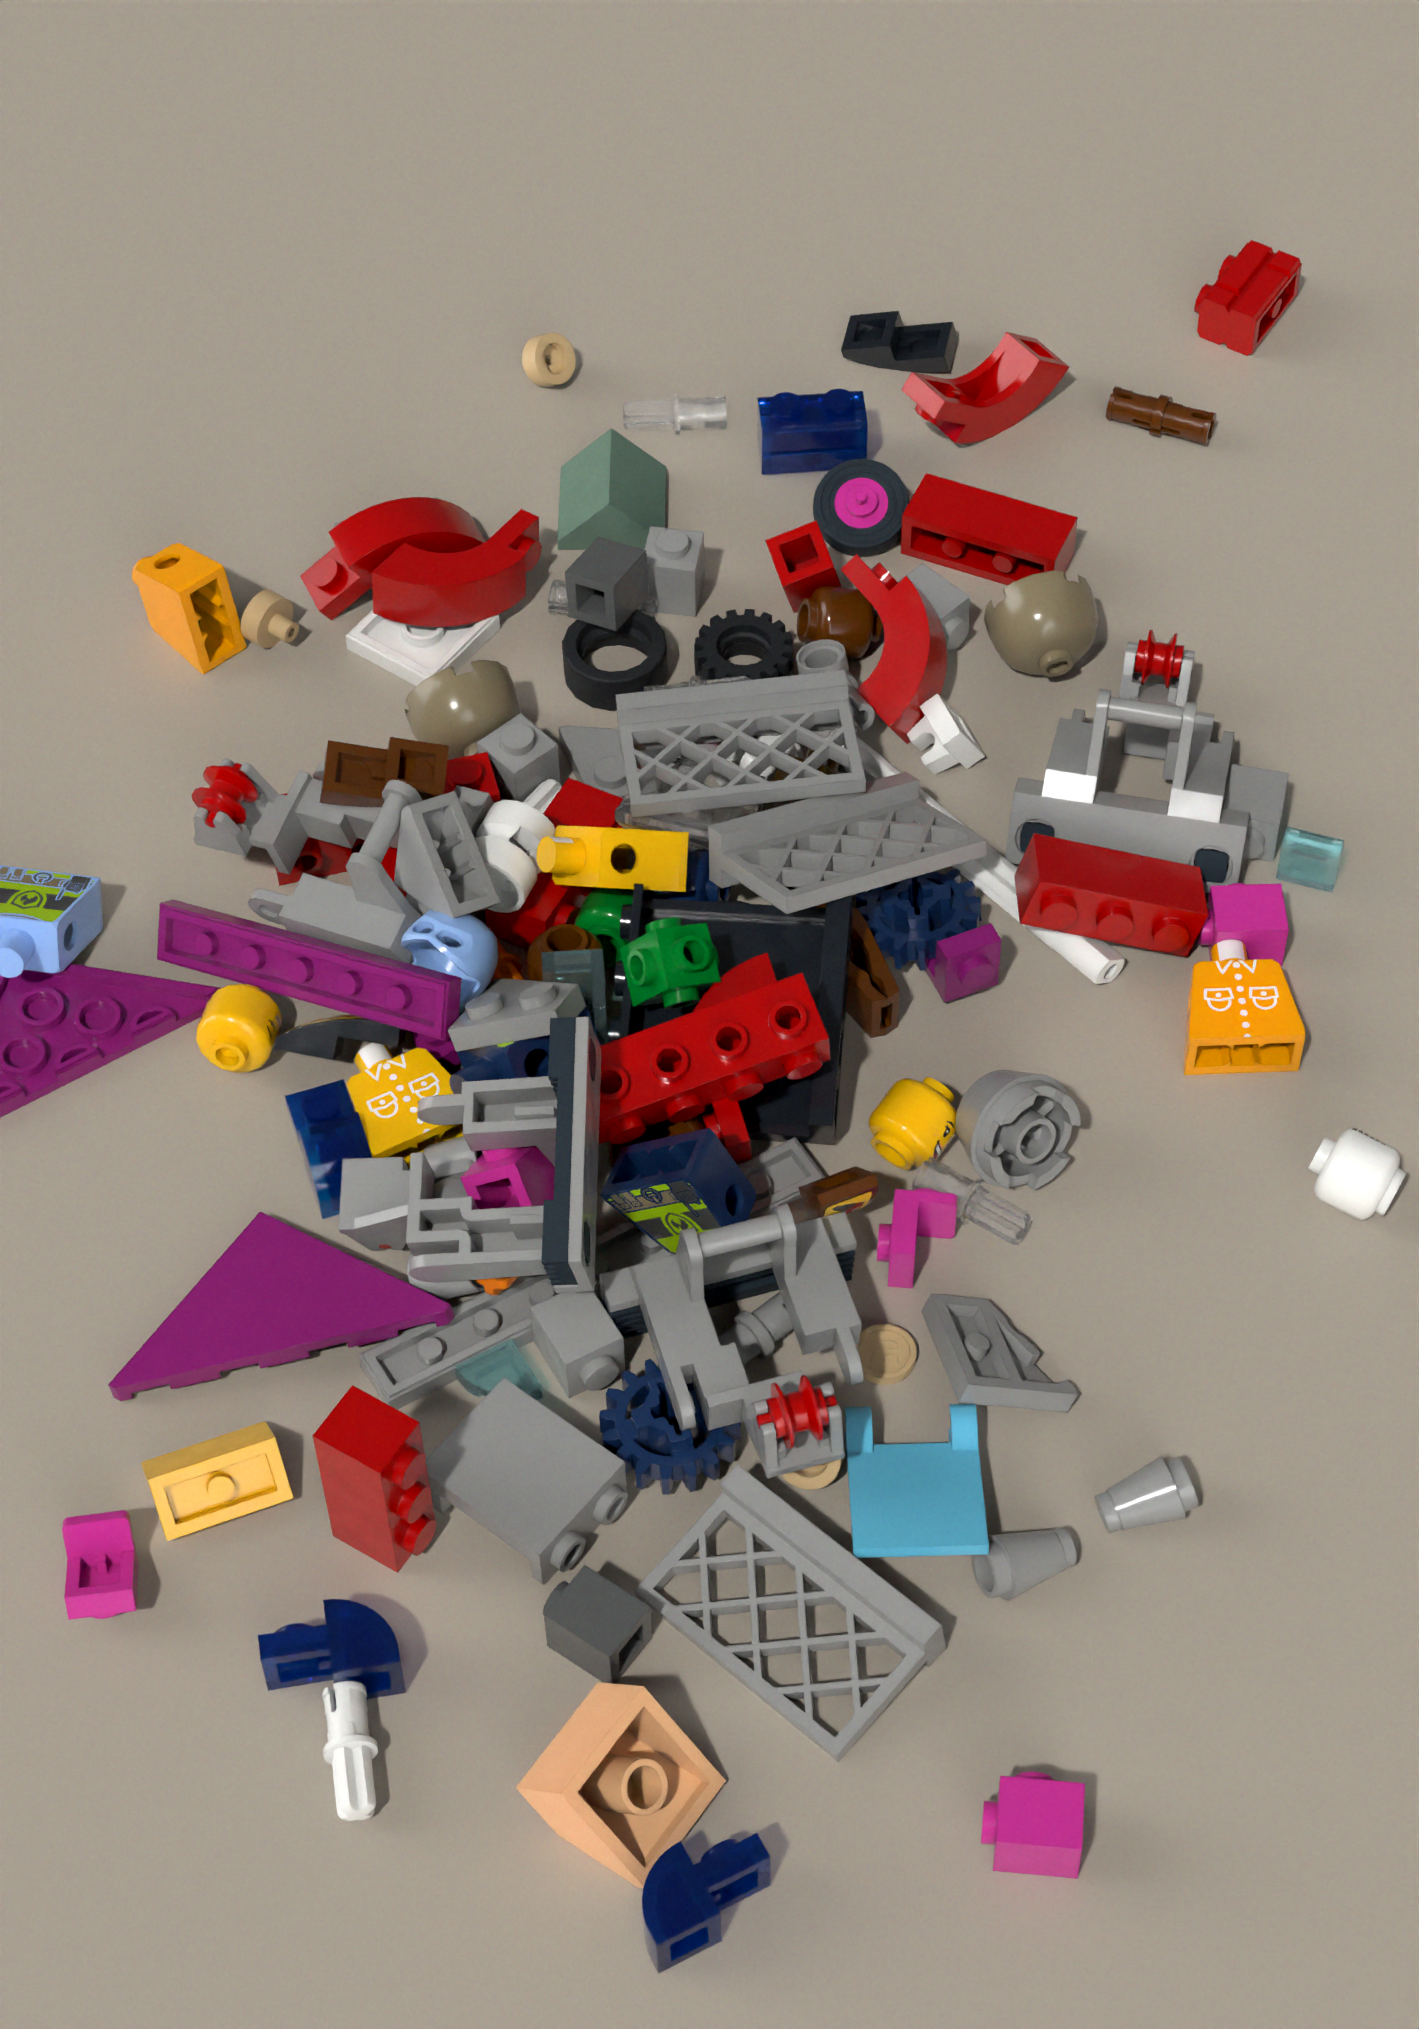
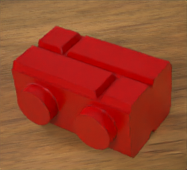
(1247, 297)

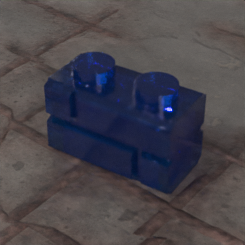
(811, 430)

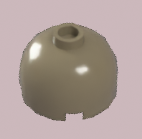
(1043, 623)
(462, 707)

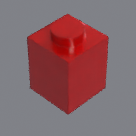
(802, 562)

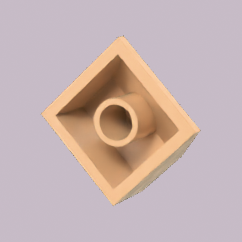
(621, 1780)

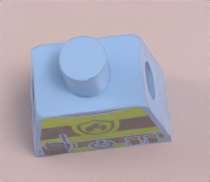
(46, 919)

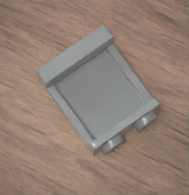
(528, 1478)

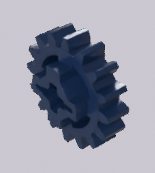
(917, 913)
(650, 1441)

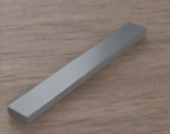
(427, 1354)

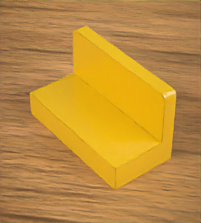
(217, 1480)

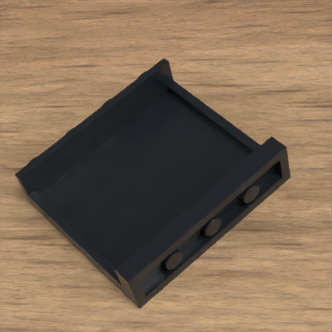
(797, 942)

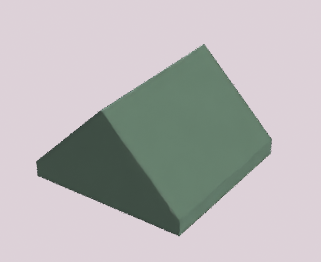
(610, 494)

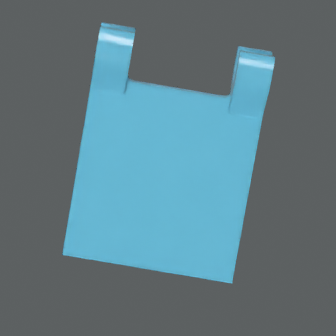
(917, 1494)

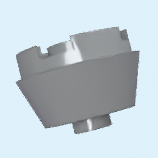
(1016, 1127)

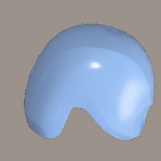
(454, 947)

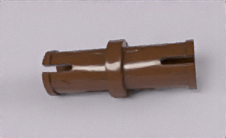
(1161, 416)

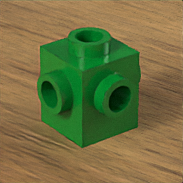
(670, 964)

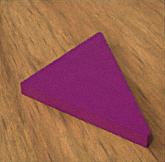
(81, 1020)
(272, 1304)

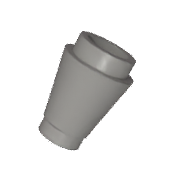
(1148, 1496)
(1022, 1561)

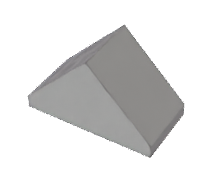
(441, 859)

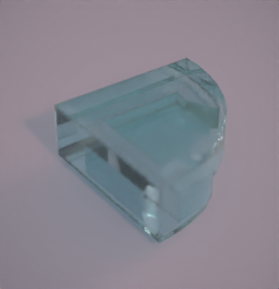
(487, 1369)

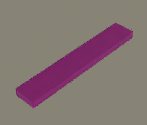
(309, 969)

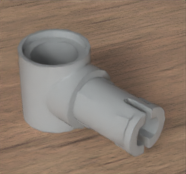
(828, 656)

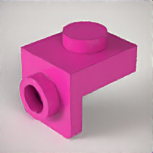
(915, 1214)
(100, 1565)

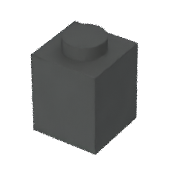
(607, 583)
(596, 1625)

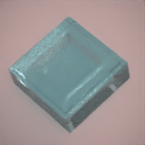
(1309, 859)

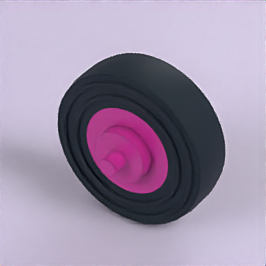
(860, 507)

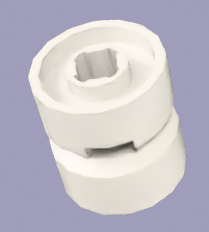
(509, 850)

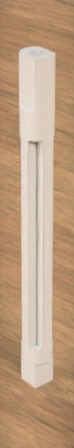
(996, 879)

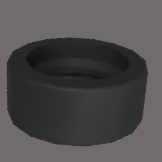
(598, 686)

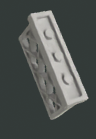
(734, 715)
(838, 845)
(839, 1581)

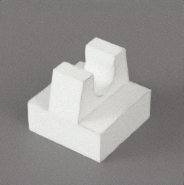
(949, 734)

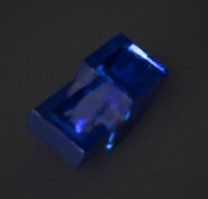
(326, 1135)
(349, 1647)
(686, 1898)

